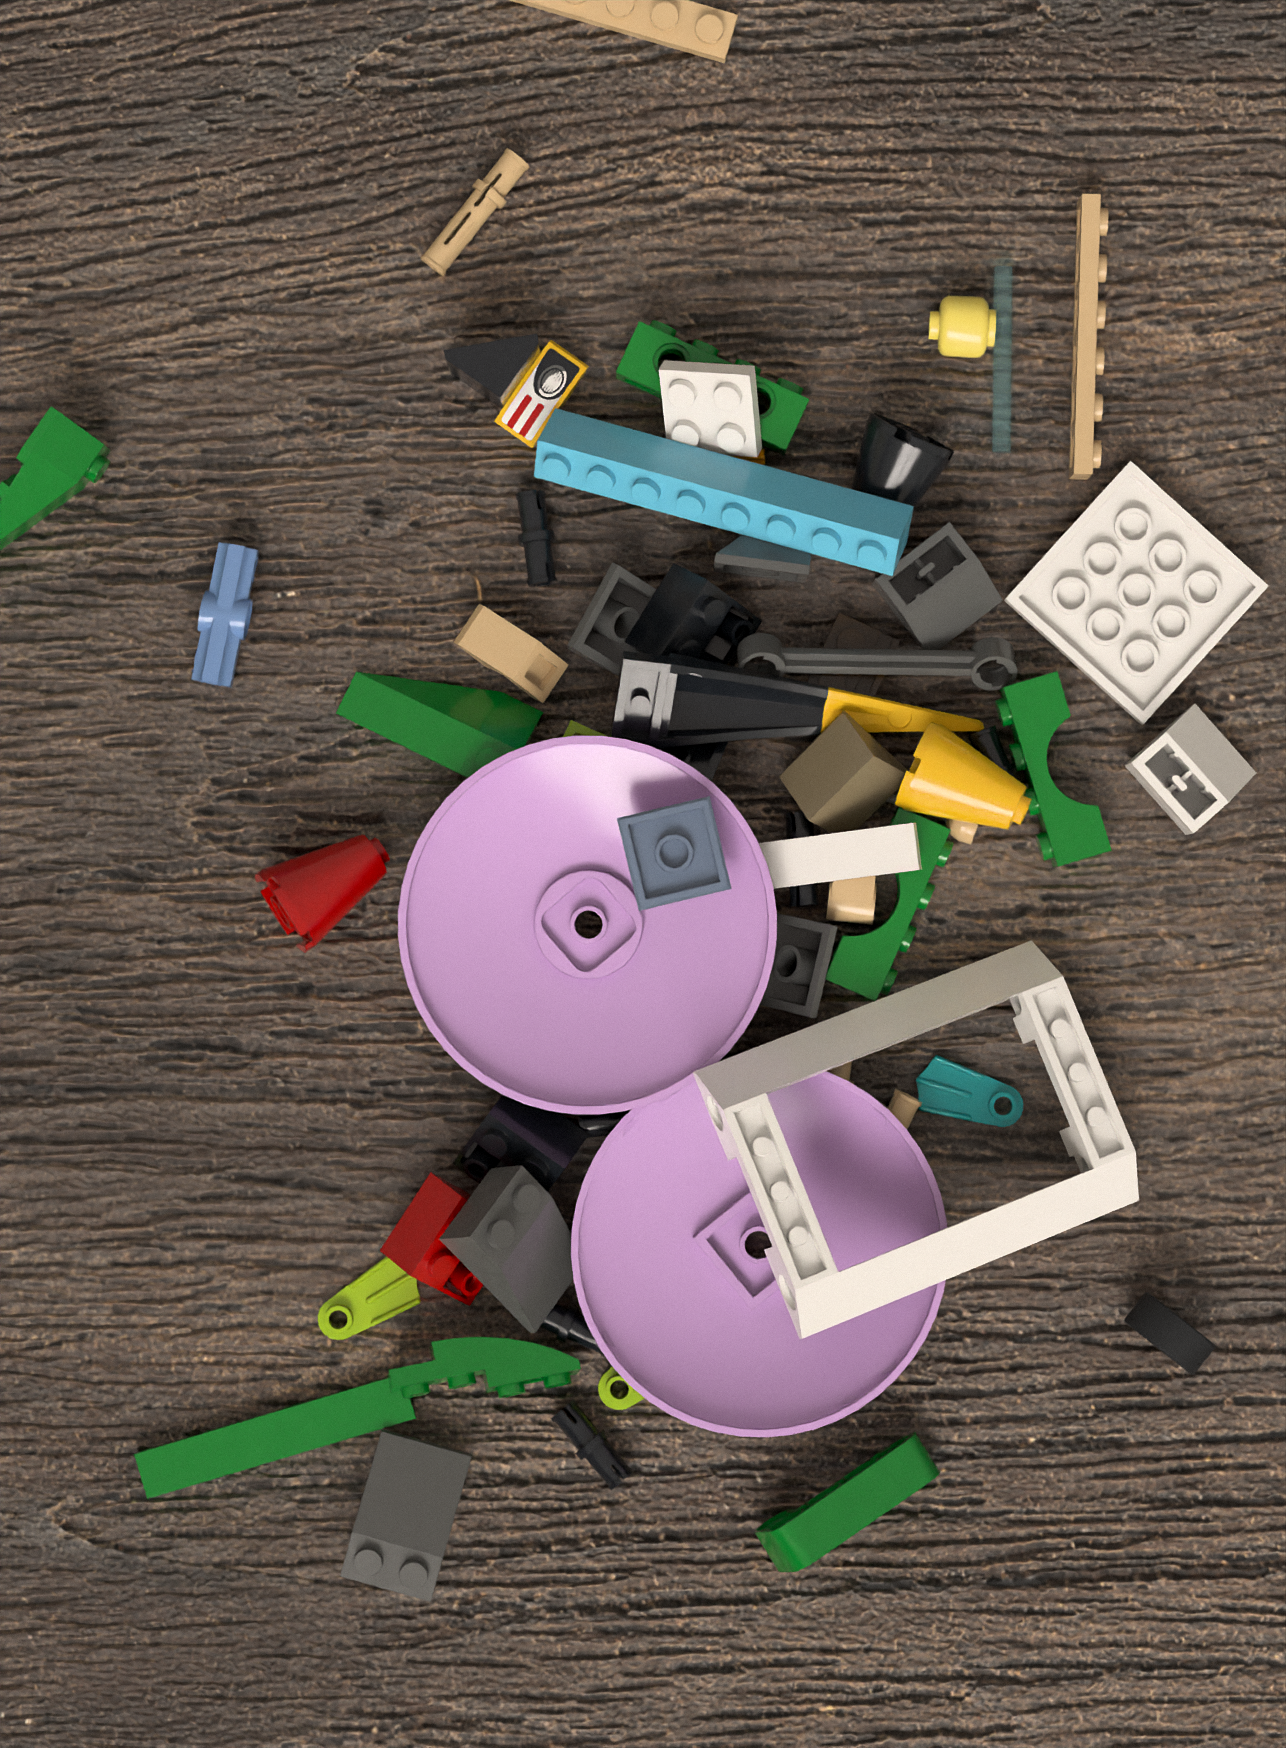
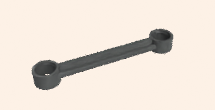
(883, 661)

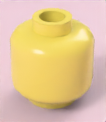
(963, 326)

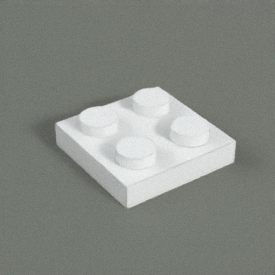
(711, 406)

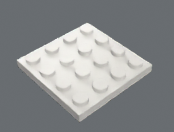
(1136, 593)

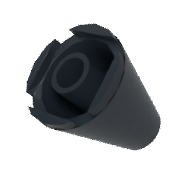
(898, 461)

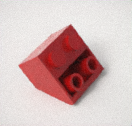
(416, 1242)

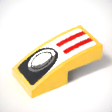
(541, 390)

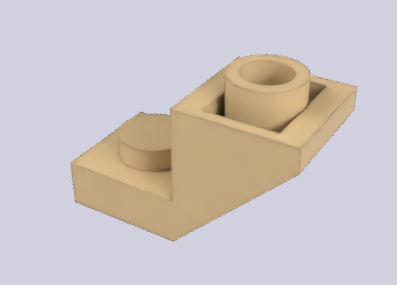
(511, 653)

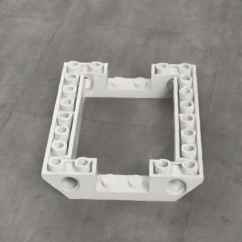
(799, 1254)

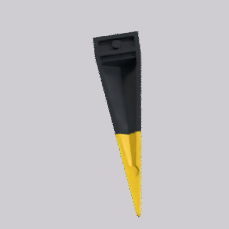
(702, 701)

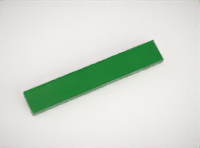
(271, 1436)

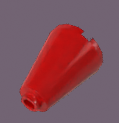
(322, 886)

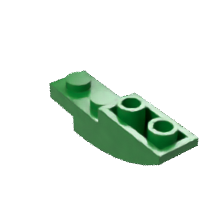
(503, 1362)

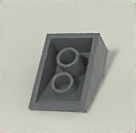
(514, 1243)
(406, 1515)

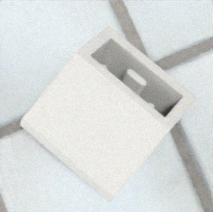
(1191, 770)

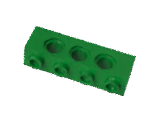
(654, 341)

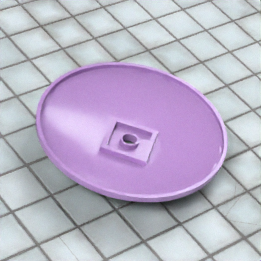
(704, 1320)

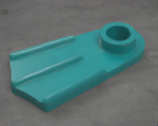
(965, 1094)

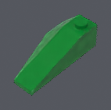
(54, 468)
(440, 721)

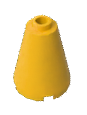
(960, 783)

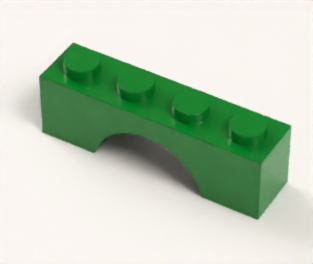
(1068, 827)
(865, 960)

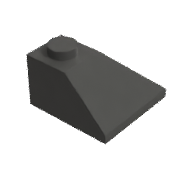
(763, 560)

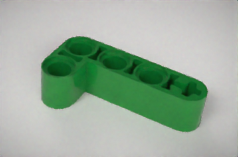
(848, 1505)

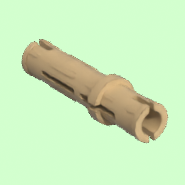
(475, 211)

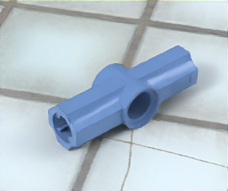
(225, 614)

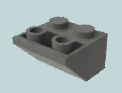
(938, 589)

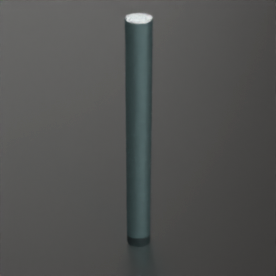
(1002, 361)

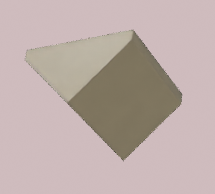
(842, 776)

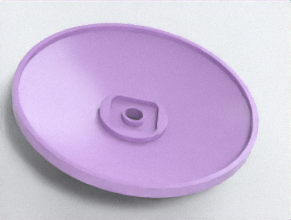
(498, 946)

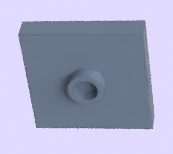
(674, 853)

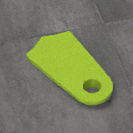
(370, 1300)

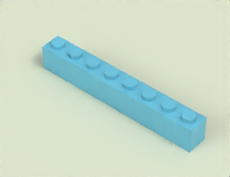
(723, 491)

